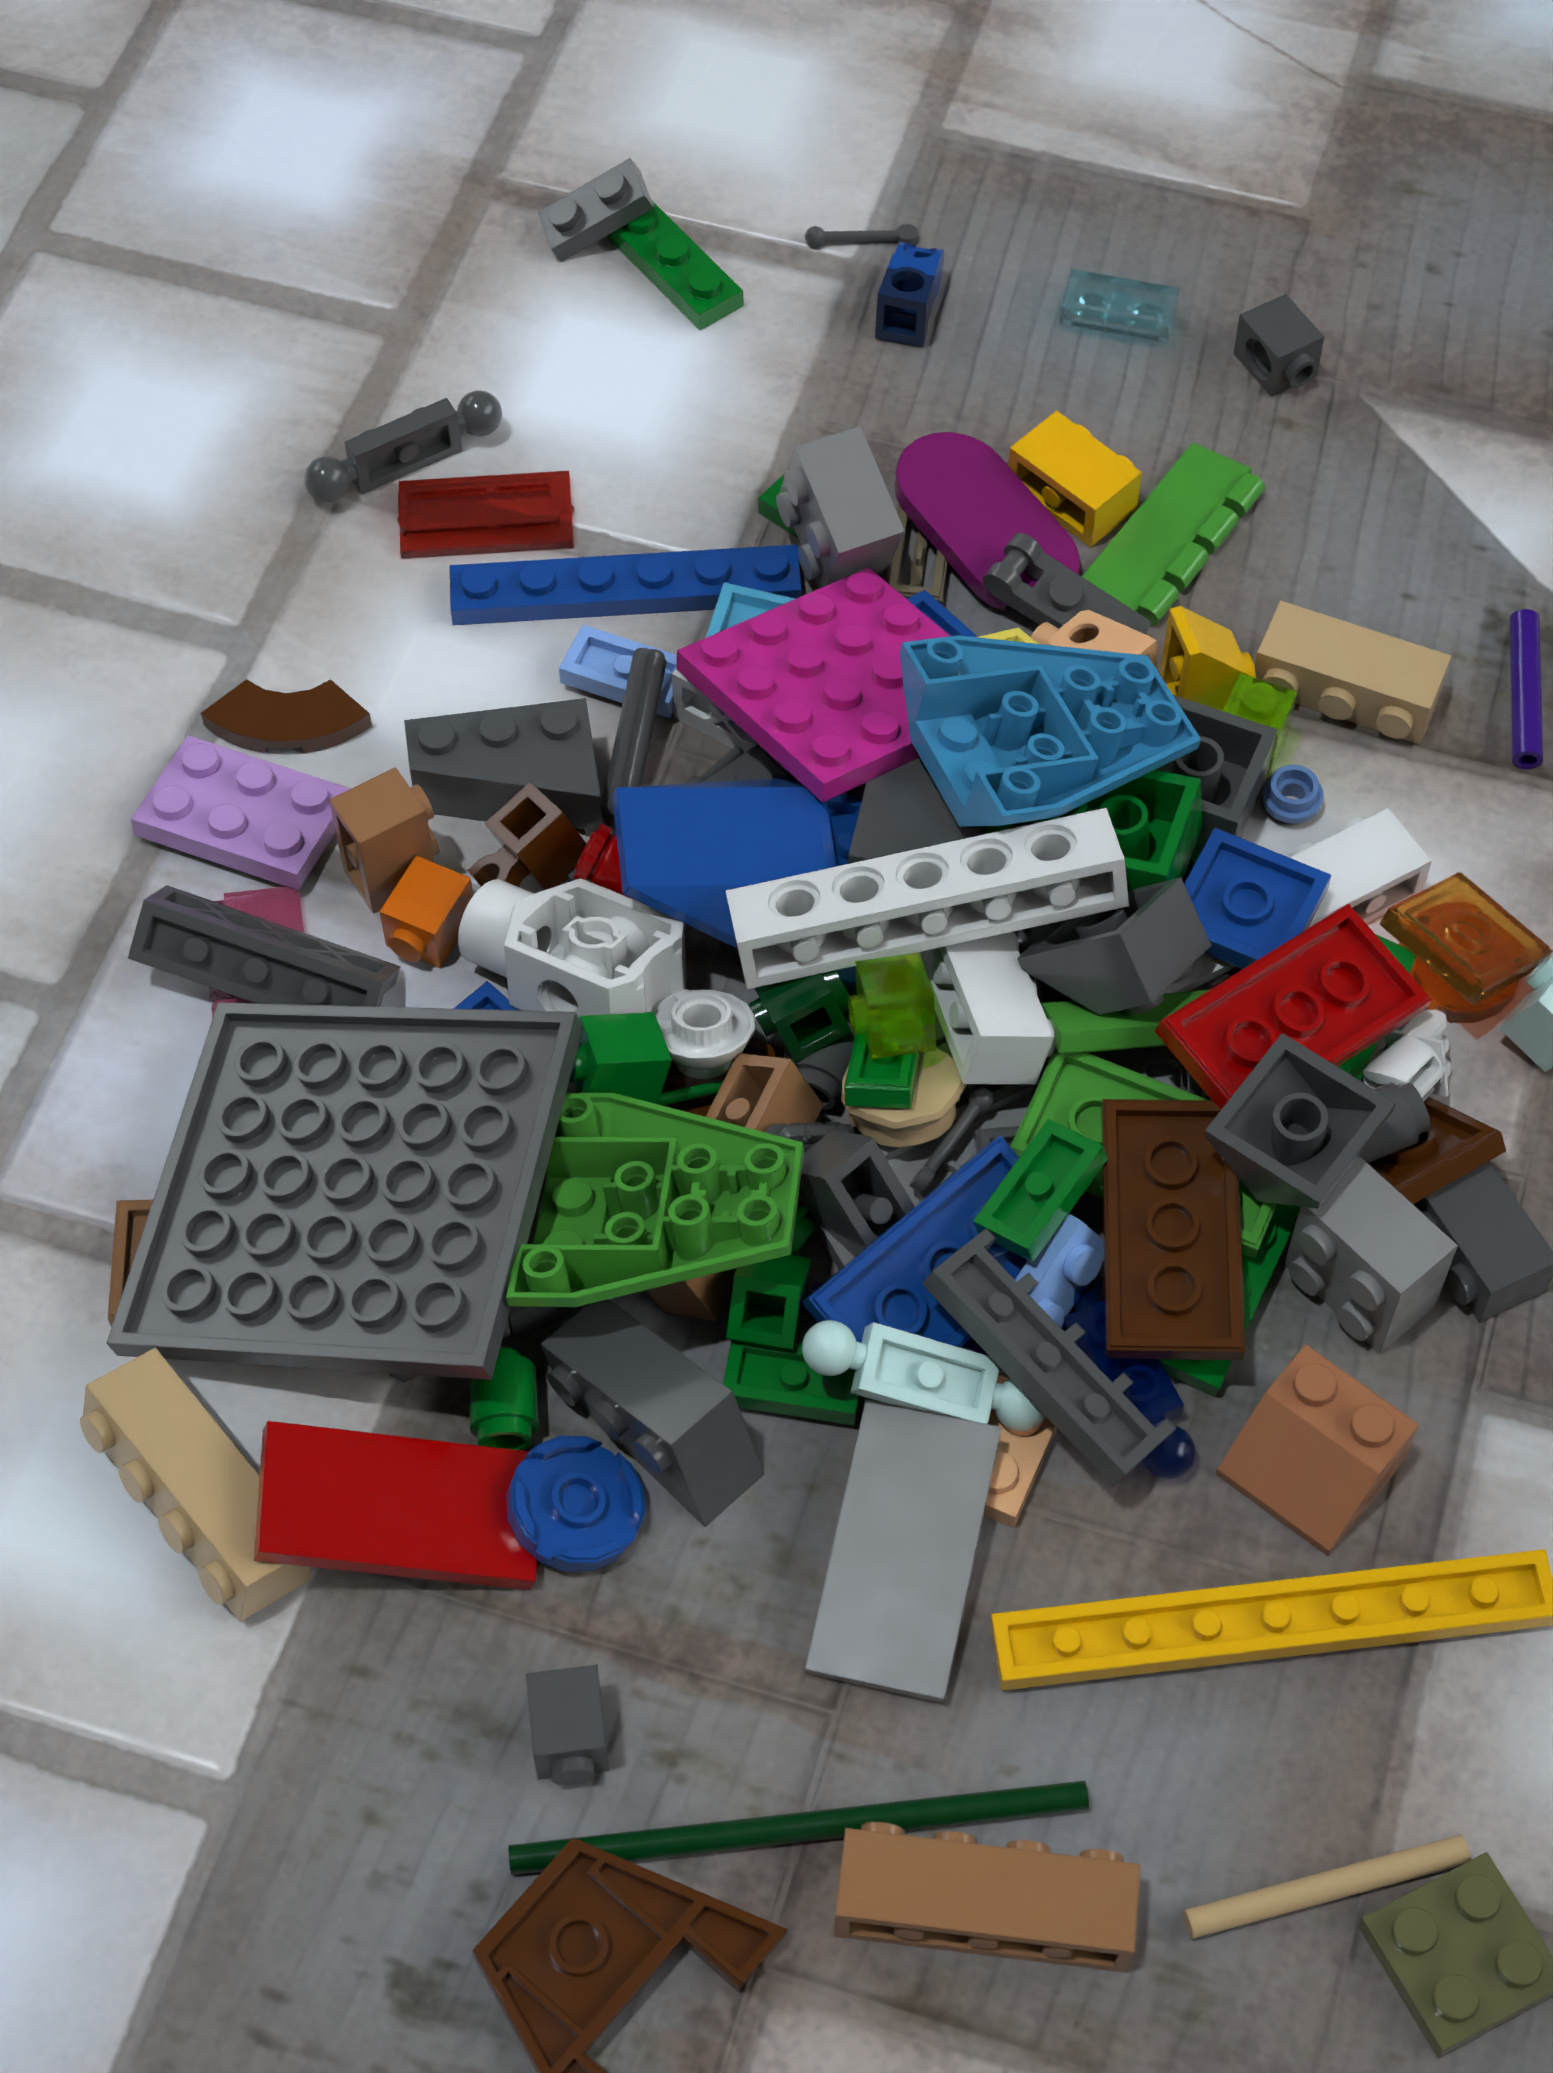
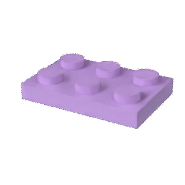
(239, 812)

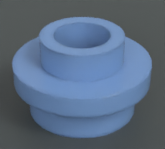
(1296, 782)

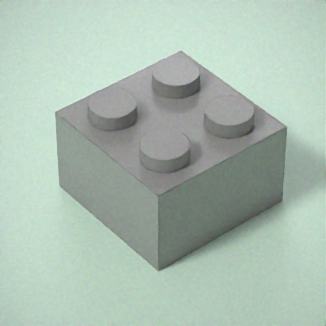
(839, 508)
(1370, 1257)

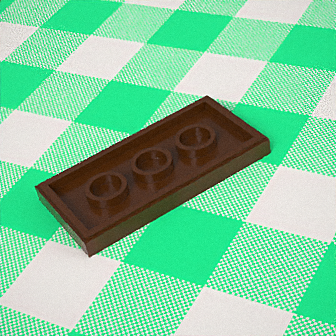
(1169, 1234)

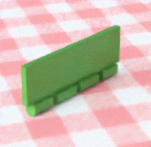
(1175, 531)

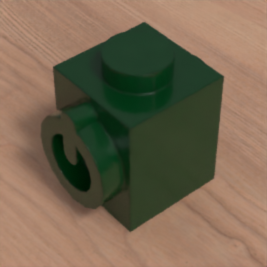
(803, 1012)

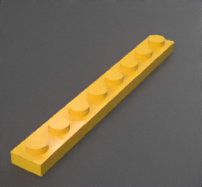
(1272, 1619)

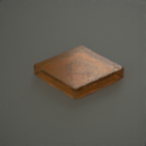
(1465, 937)

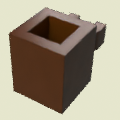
(534, 843)

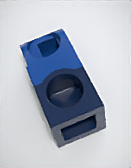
(908, 294)

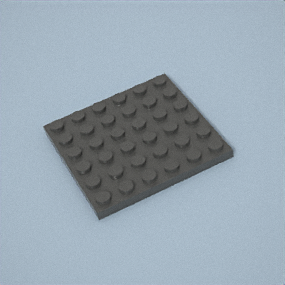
(350, 1188)

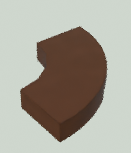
(282, 720)

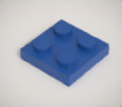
(1251, 897)

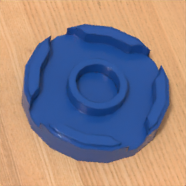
(575, 1504)

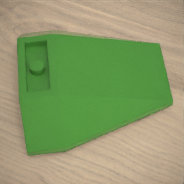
(653, 1201)

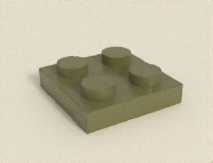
(1461, 1954)

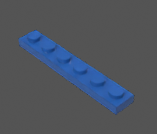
(616, 584)

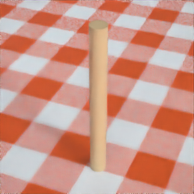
(1326, 1886)

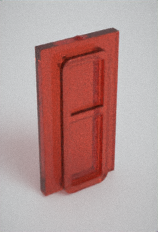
(485, 514)

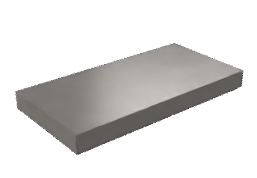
(904, 1551)

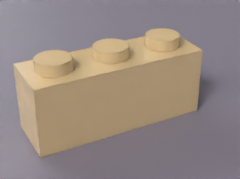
(1352, 671)

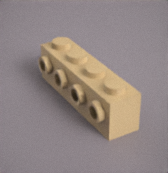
(188, 1477)

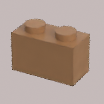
(381, 832)

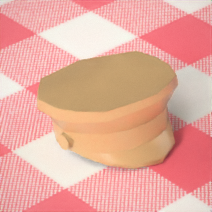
(931, 1111)

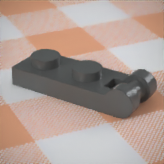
(1058, 589)

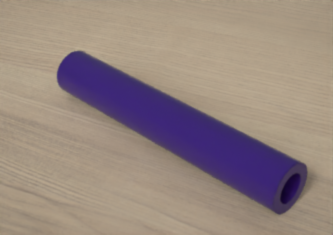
(1526, 689)

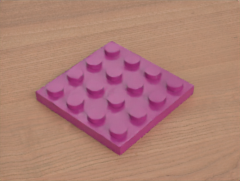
(819, 681)

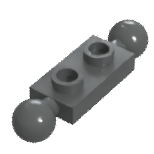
(403, 446)

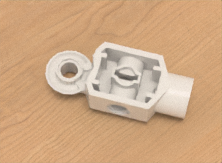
(602, 956)

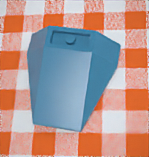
(1035, 726)

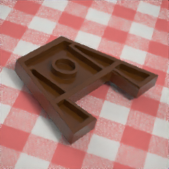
(593, 1939)

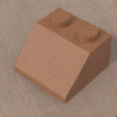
(1317, 1449)

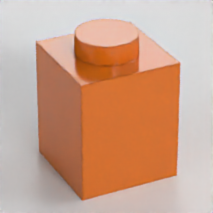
(425, 912)

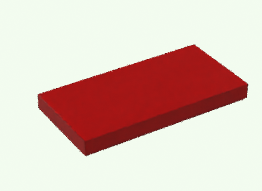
(1323, 988)
(388, 1506)

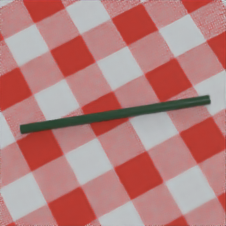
(814, 1824)

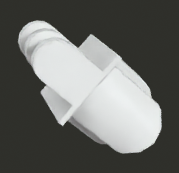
(1414, 1057)

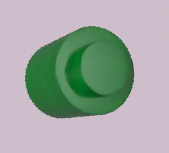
(506, 1407)

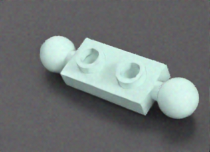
(919, 1374)

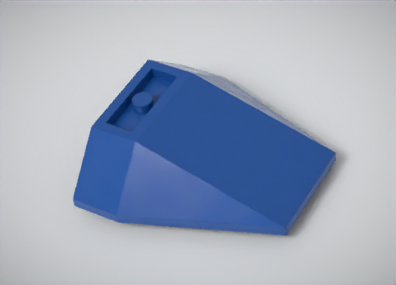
(699, 839)

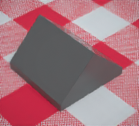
(1296, 1125)

